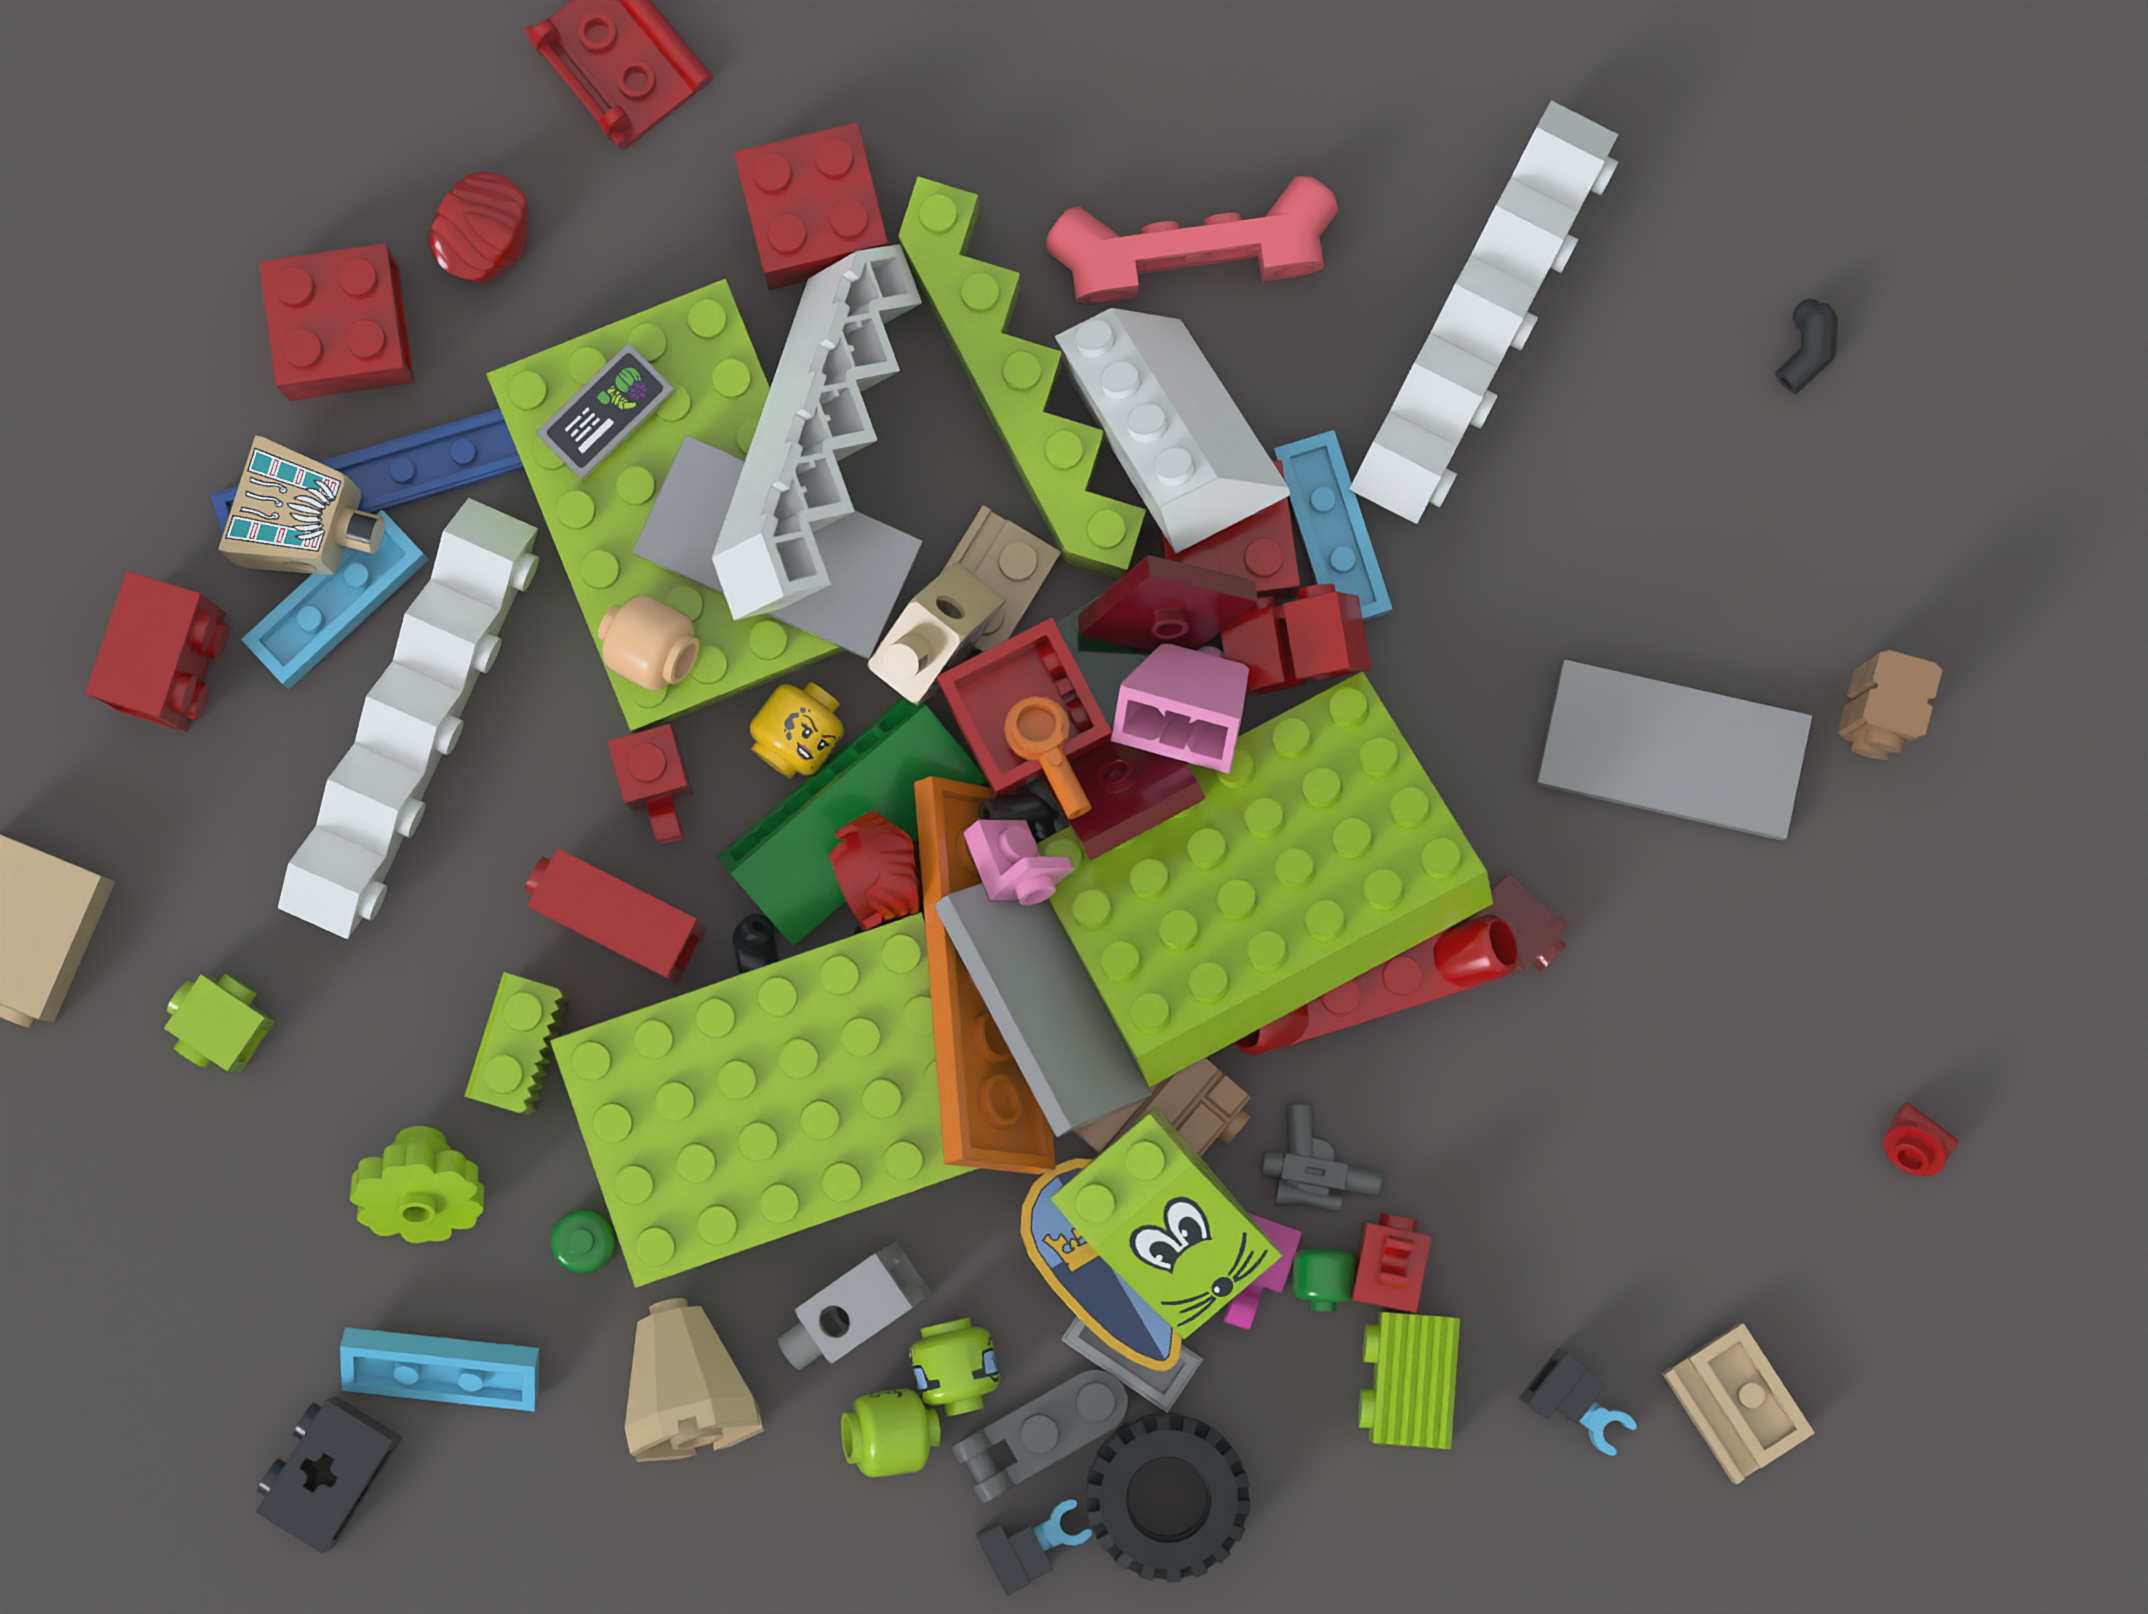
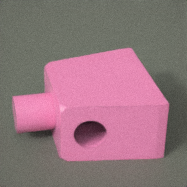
(1183, 706)

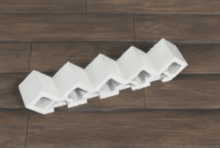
(1486, 313)
(806, 426)
(410, 719)

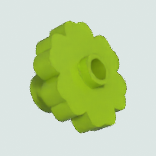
(417, 1188)

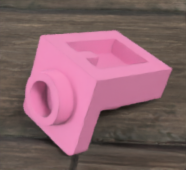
(1011, 862)

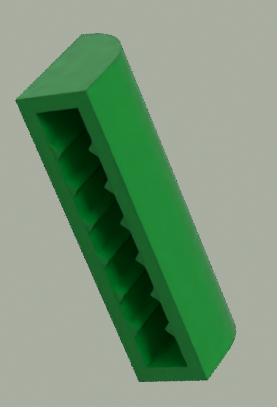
(787, 851)

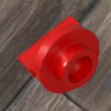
(1917, 1142)

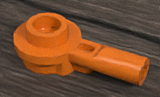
(1037, 732)

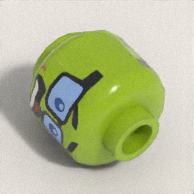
(954, 1365)

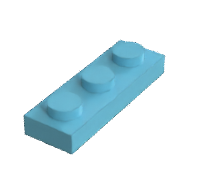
(1332, 521)
(333, 605)
(439, 1369)

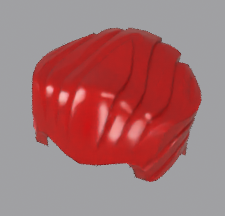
(480, 227)
(877, 870)

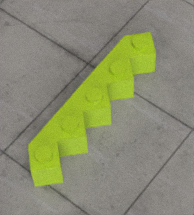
(1015, 382)

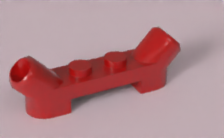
(1427, 972)

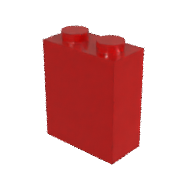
(614, 914)

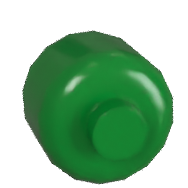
(583, 1241)
(1324, 1277)

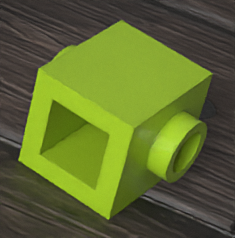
(217, 1022)

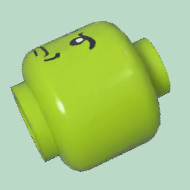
(889, 1432)

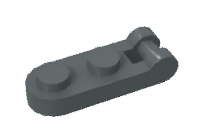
(1044, 1430)

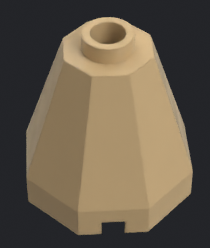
(684, 1387)

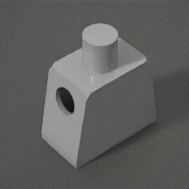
(871, 1296)

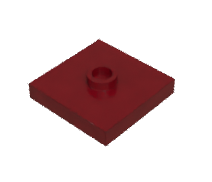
(1167, 605)
(1127, 794)

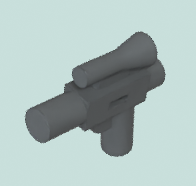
(1310, 1167)

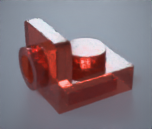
(1530, 922)

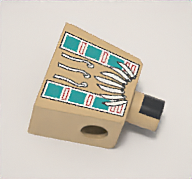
(295, 514)
(927, 640)

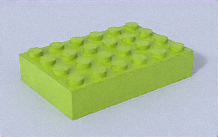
(595, 522)
(1272, 887)
(763, 1100)

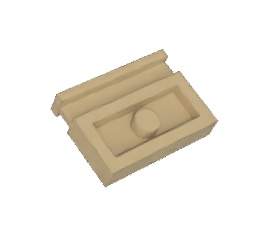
(1010, 564)
(1738, 1403)

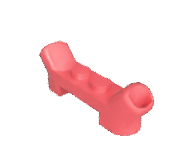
(1283, 241)

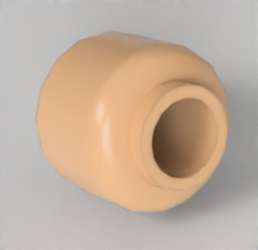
(648, 642)

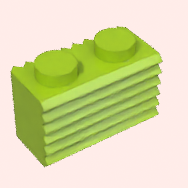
(517, 1044)
(1411, 1379)

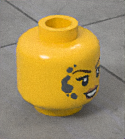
(797, 729)

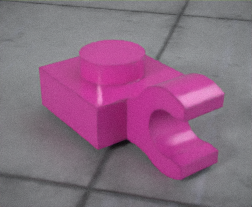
(1244, 1305)

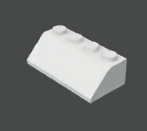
(1170, 423)

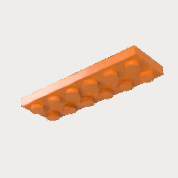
(983, 1095)

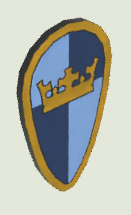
(1088, 1282)

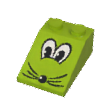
(1166, 1224)

